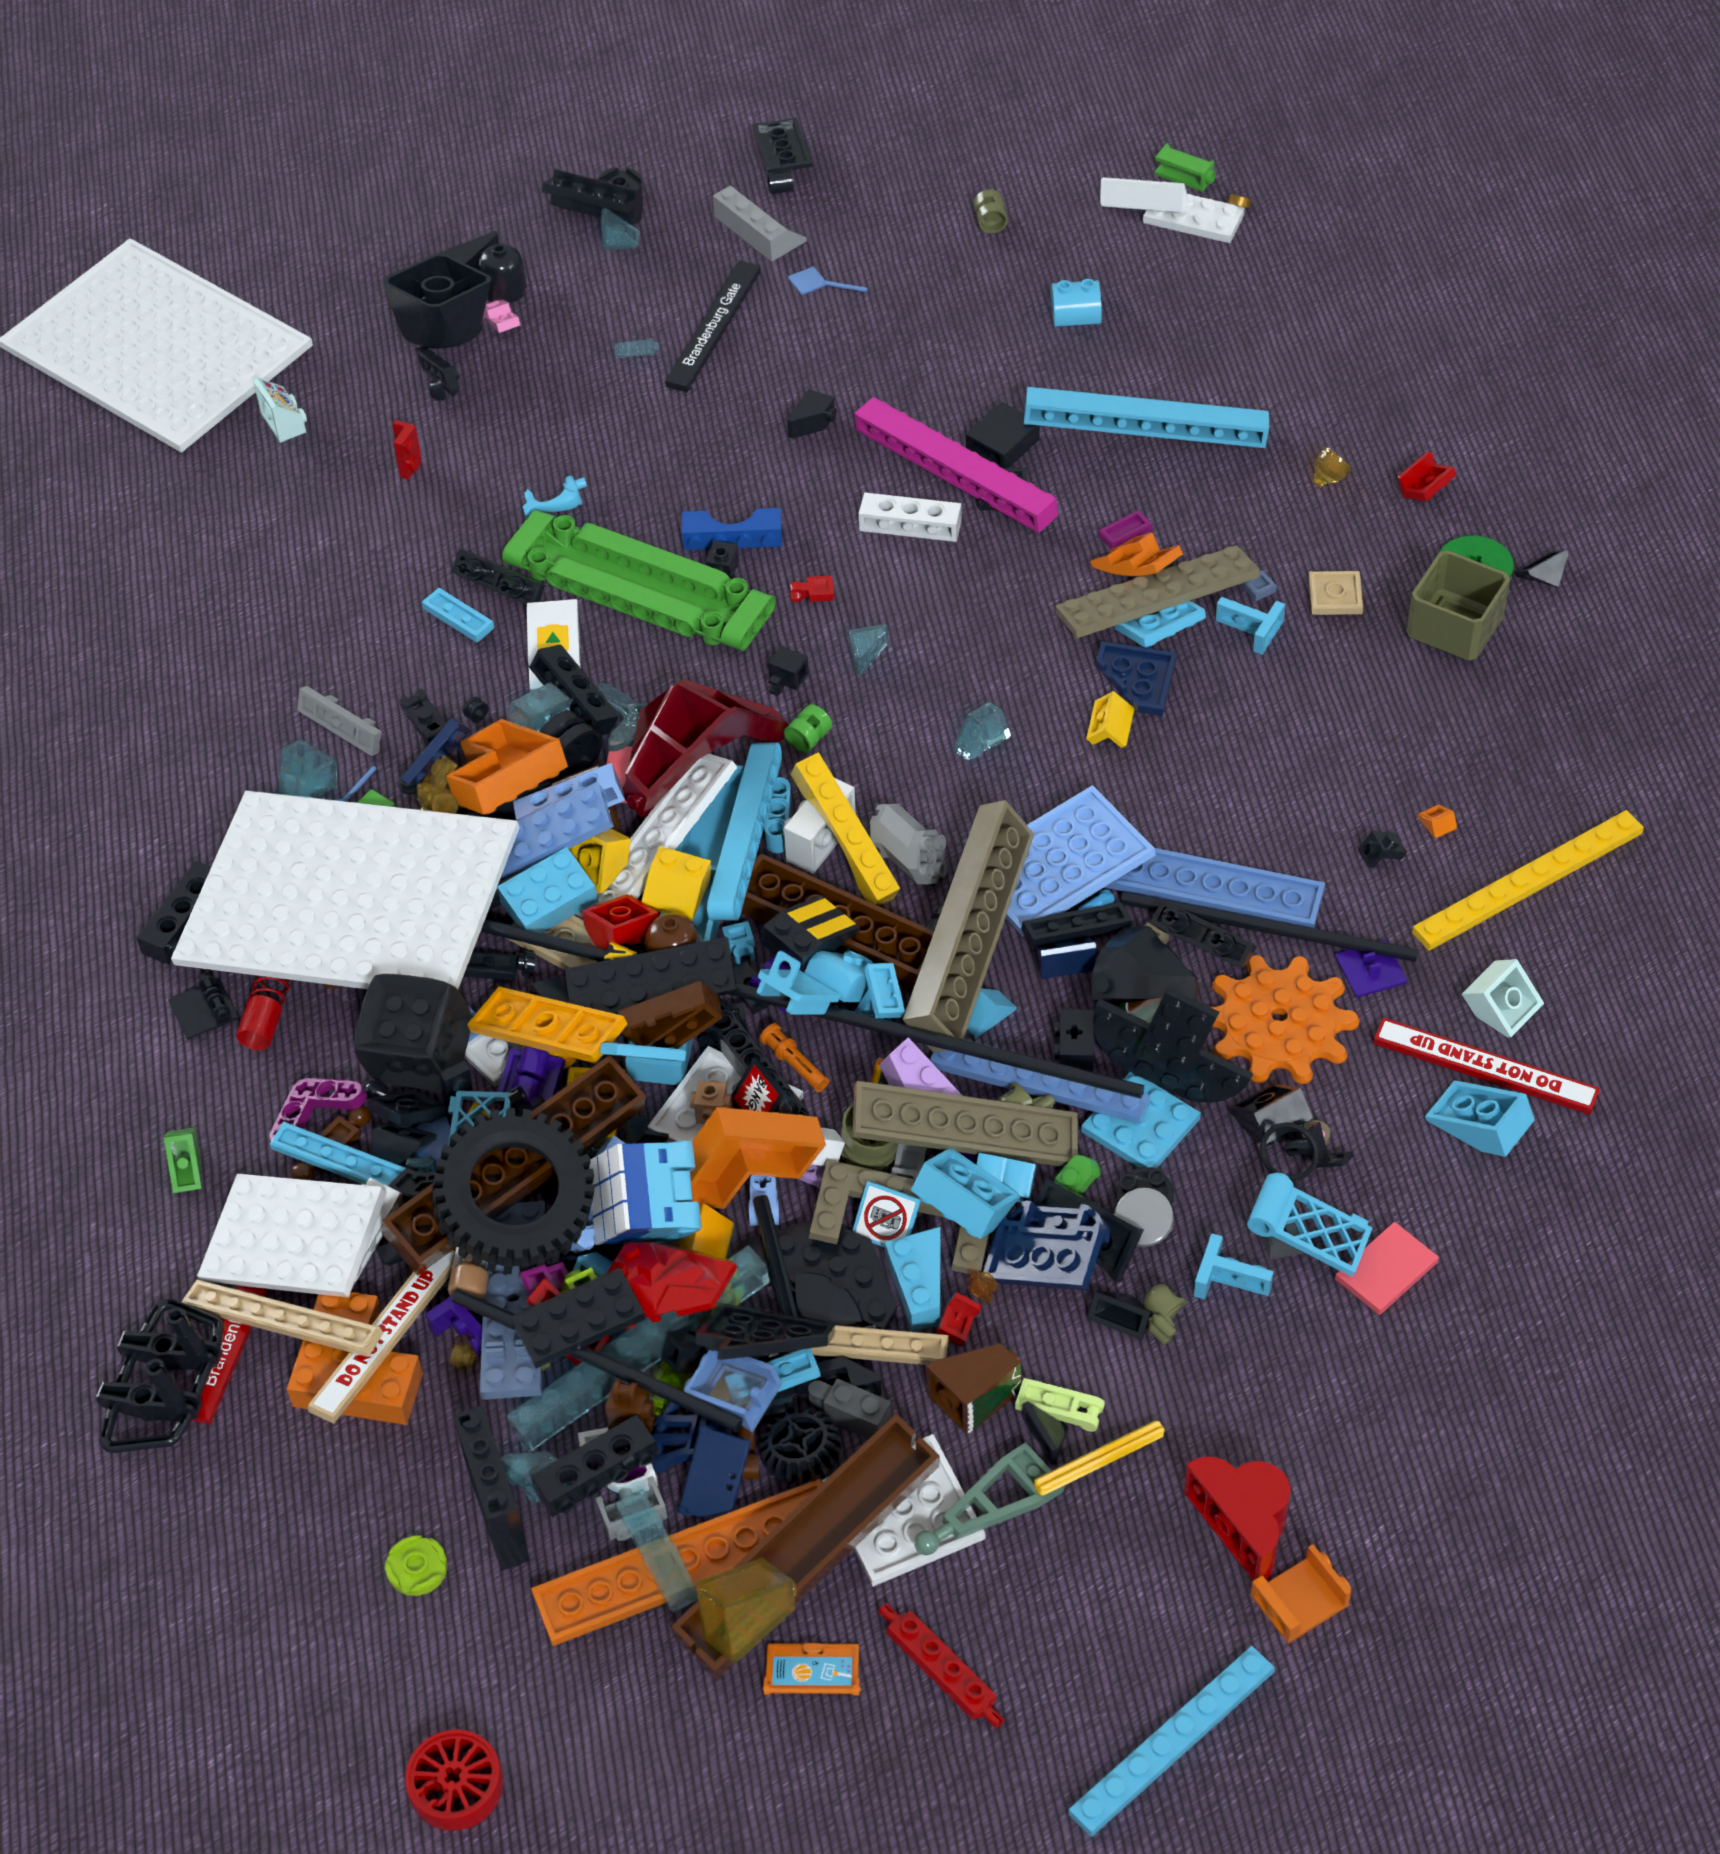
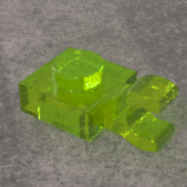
(670, 1377)

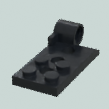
(781, 151)

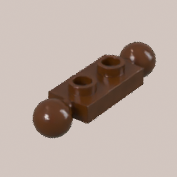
(339, 1131)

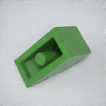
(183, 1159)

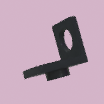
(637, 1132)

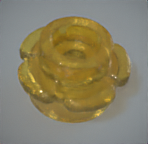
(462, 1356)

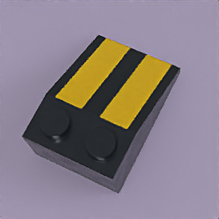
(807, 930)

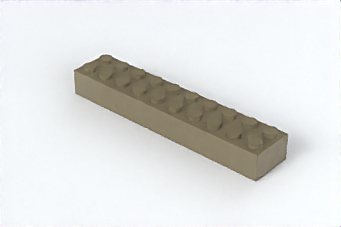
(970, 922)

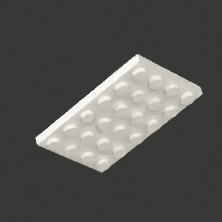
(292, 1235)

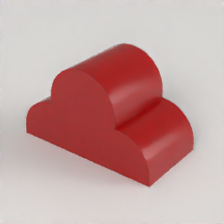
(1242, 1507)

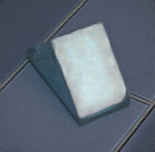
(617, 232)
(866, 645)

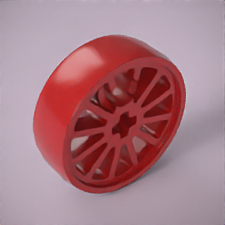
(439, 1813)

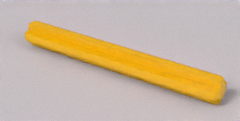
(1098, 1458)

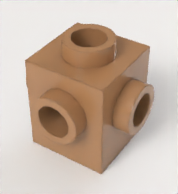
(707, 1098)

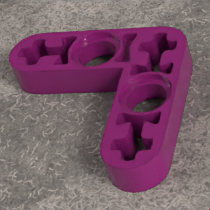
(346, 1096)

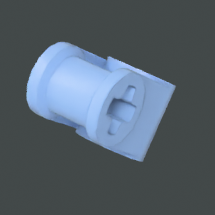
(769, 1189)

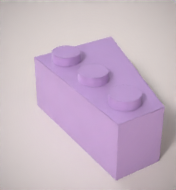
(912, 1069)

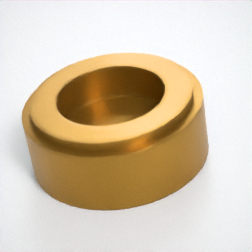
(1240, 201)

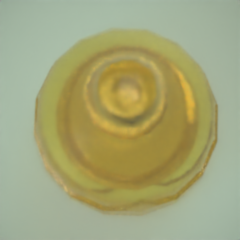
(1329, 467)

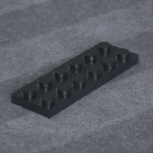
(643, 976)

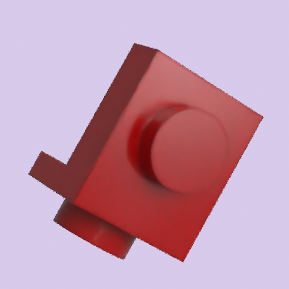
(957, 1318)

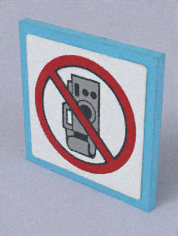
(885, 1214)

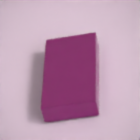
(1125, 529)

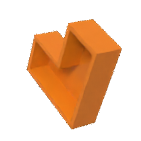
(503, 764)
(747, 1144)
(388, 1392)

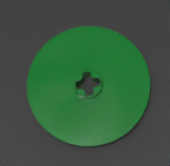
(1483, 551)

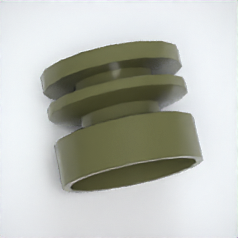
(865, 1152)

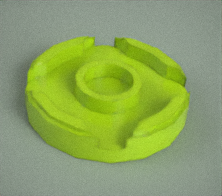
(416, 1565)

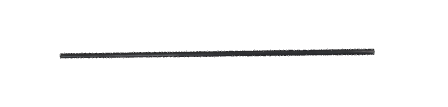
(856, 1019)

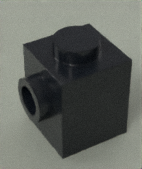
(723, 557)

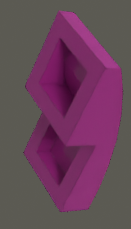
(553, 1274)

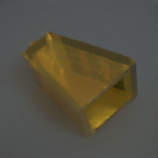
(744, 1606)

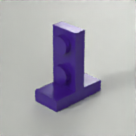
(452, 1314)

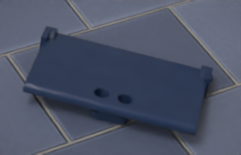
(709, 1473)

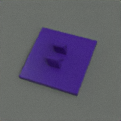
(1370, 972)

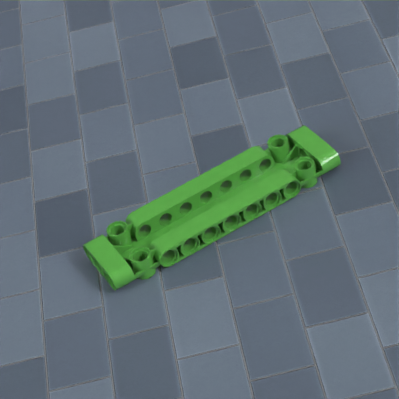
(639, 580)

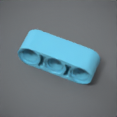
(777, 815)

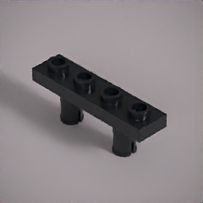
(497, 577)
(1203, 935)

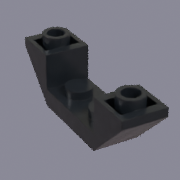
(830, 1371)

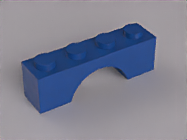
(759, 530)

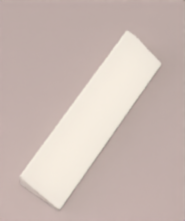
(1143, 195)

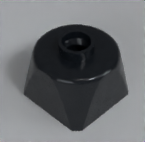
(438, 301)

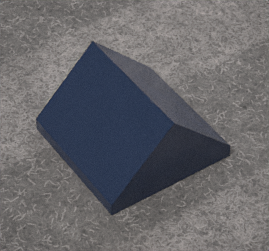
(1066, 957)

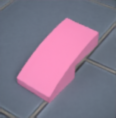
(500, 316)

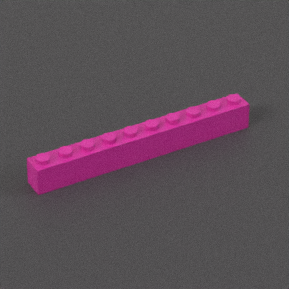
(956, 464)

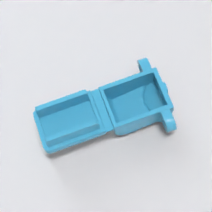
(825, 980)

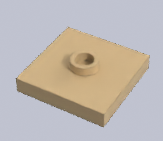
(1335, 592)

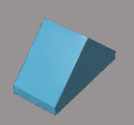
(988, 1011)

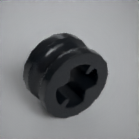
(475, 709)

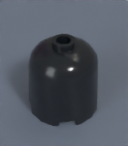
(506, 272)

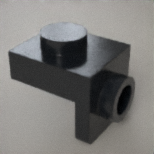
(1381, 845)

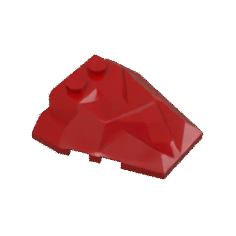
(672, 1277)

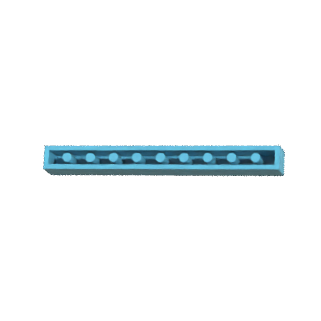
(1146, 417)

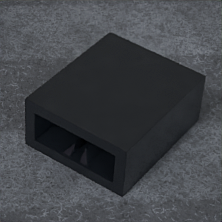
(1002, 436)

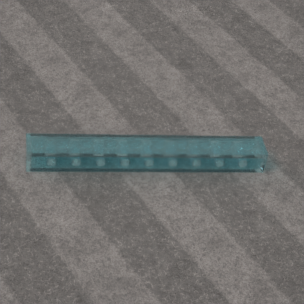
(637, 1347)

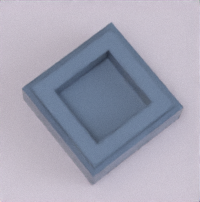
(1260, 587)

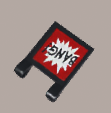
(761, 1092)

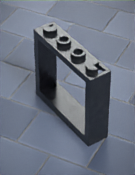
(491, 1488)

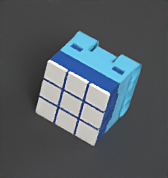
(644, 1193)

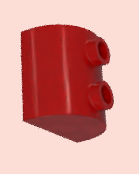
(618, 921)

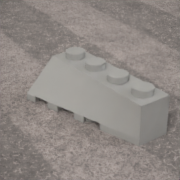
(754, 224)

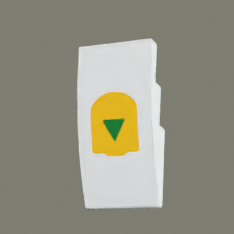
(552, 625)

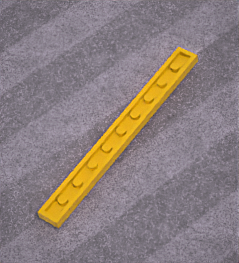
(1527, 880)

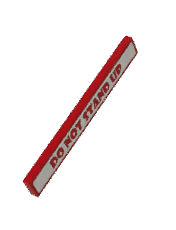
(1486, 1066)

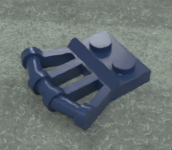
(669, 1420)

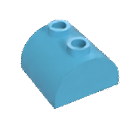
(1076, 302)

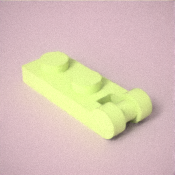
(1061, 1403)

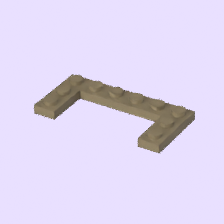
(848, 1180)

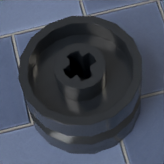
(578, 740)

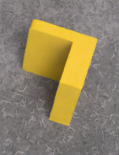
(1111, 720)

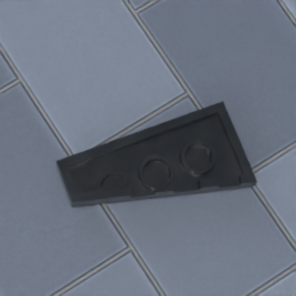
(1123, 1234)

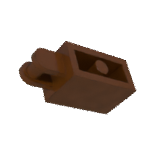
(627, 1401)

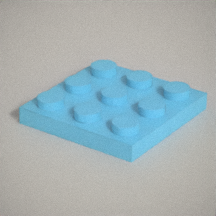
(1150, 1142)

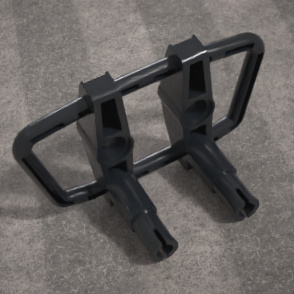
(161, 1353)

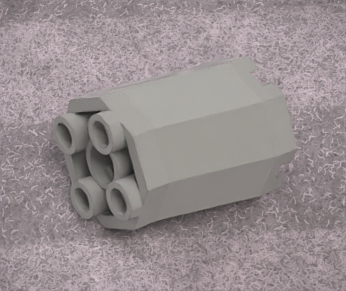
(909, 844)

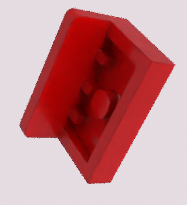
(406, 448)
(1424, 478)

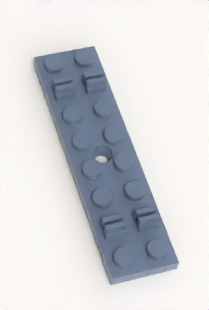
(504, 1360)

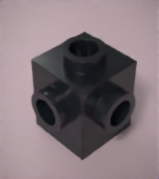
(682, 1352)

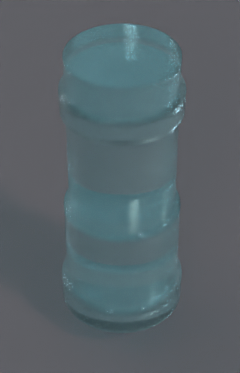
(634, 348)

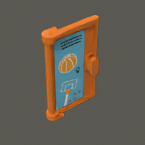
(812, 1673)

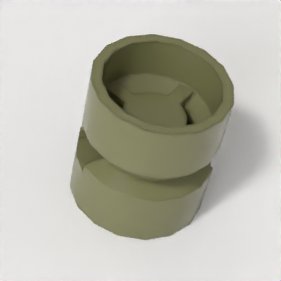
(990, 211)

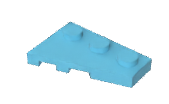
(1155, 627)

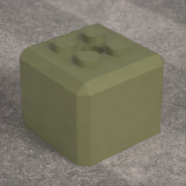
(1458, 605)

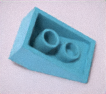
(1482, 1116)

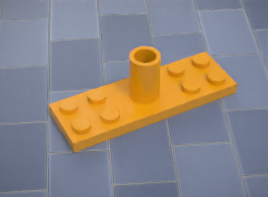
(547, 1025)

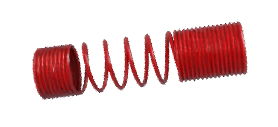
(260, 1017)

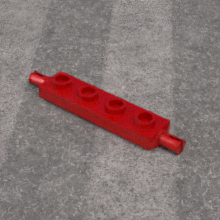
(942, 1665)

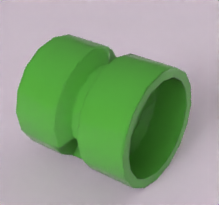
(808, 728)

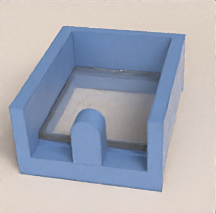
(735, 1385)

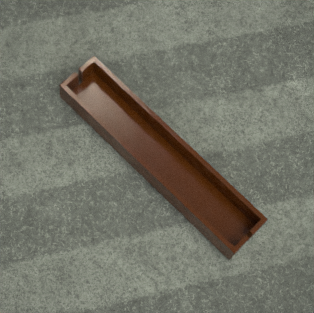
(830, 1522)

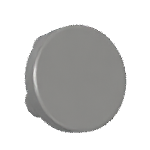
(1149, 1211)

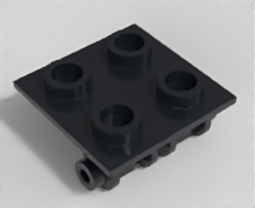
(203, 1007)

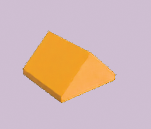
(713, 1237)

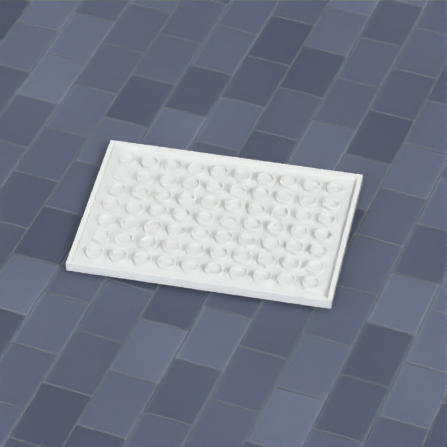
(155, 344)
(345, 891)

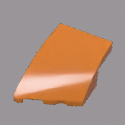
(1137, 557)

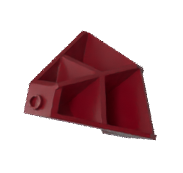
(683, 728)

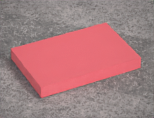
(1388, 1268)

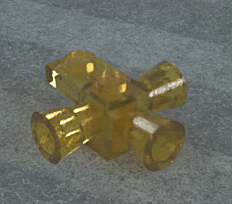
(433, 792)

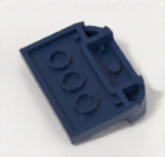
(1047, 1247)

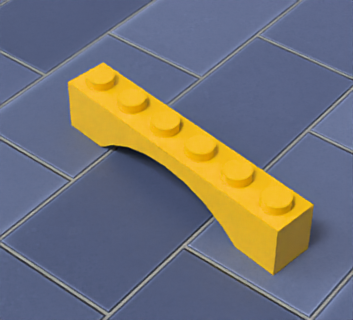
(825, 795)

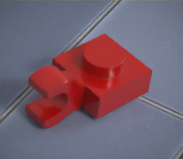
(816, 588)

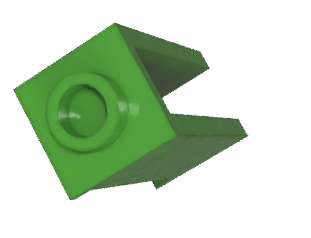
(1184, 168)

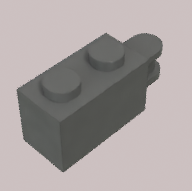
(850, 1406)

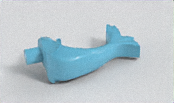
(567, 500)

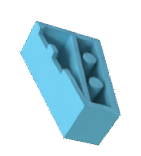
(916, 1274)

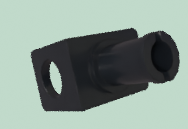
(1302, 1146)

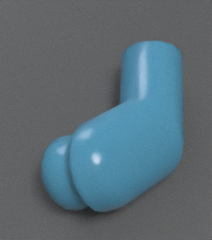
(1103, 898)

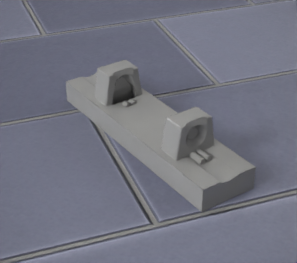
(339, 720)

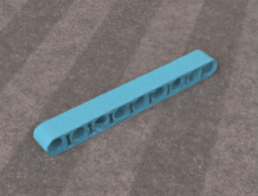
(744, 832)

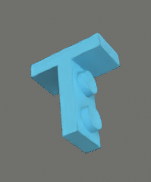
(1252, 621)
(883, 992)
(1230, 1272)

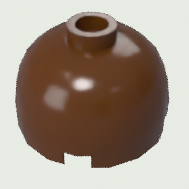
(670, 931)

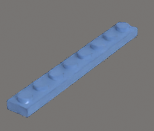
(1039, 1085)

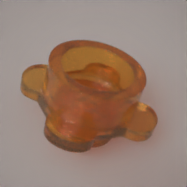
(983, 1285)

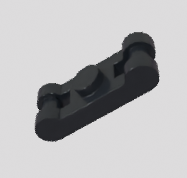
(425, 718)

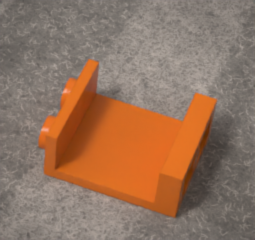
(1302, 1595)

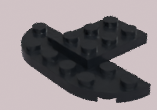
(1170, 1048)

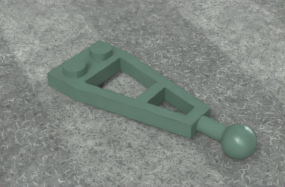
(1024, 1467)

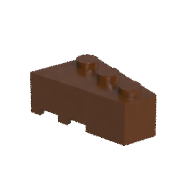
(672, 1017)

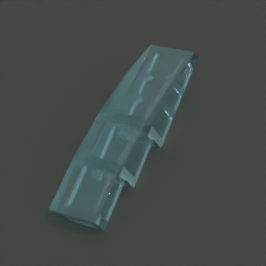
(657, 1551)

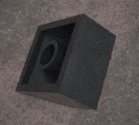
(1270, 1107)

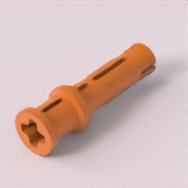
(787, 1050)

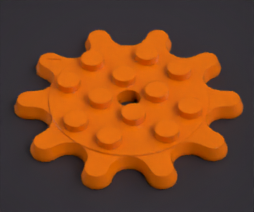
(1284, 1044)

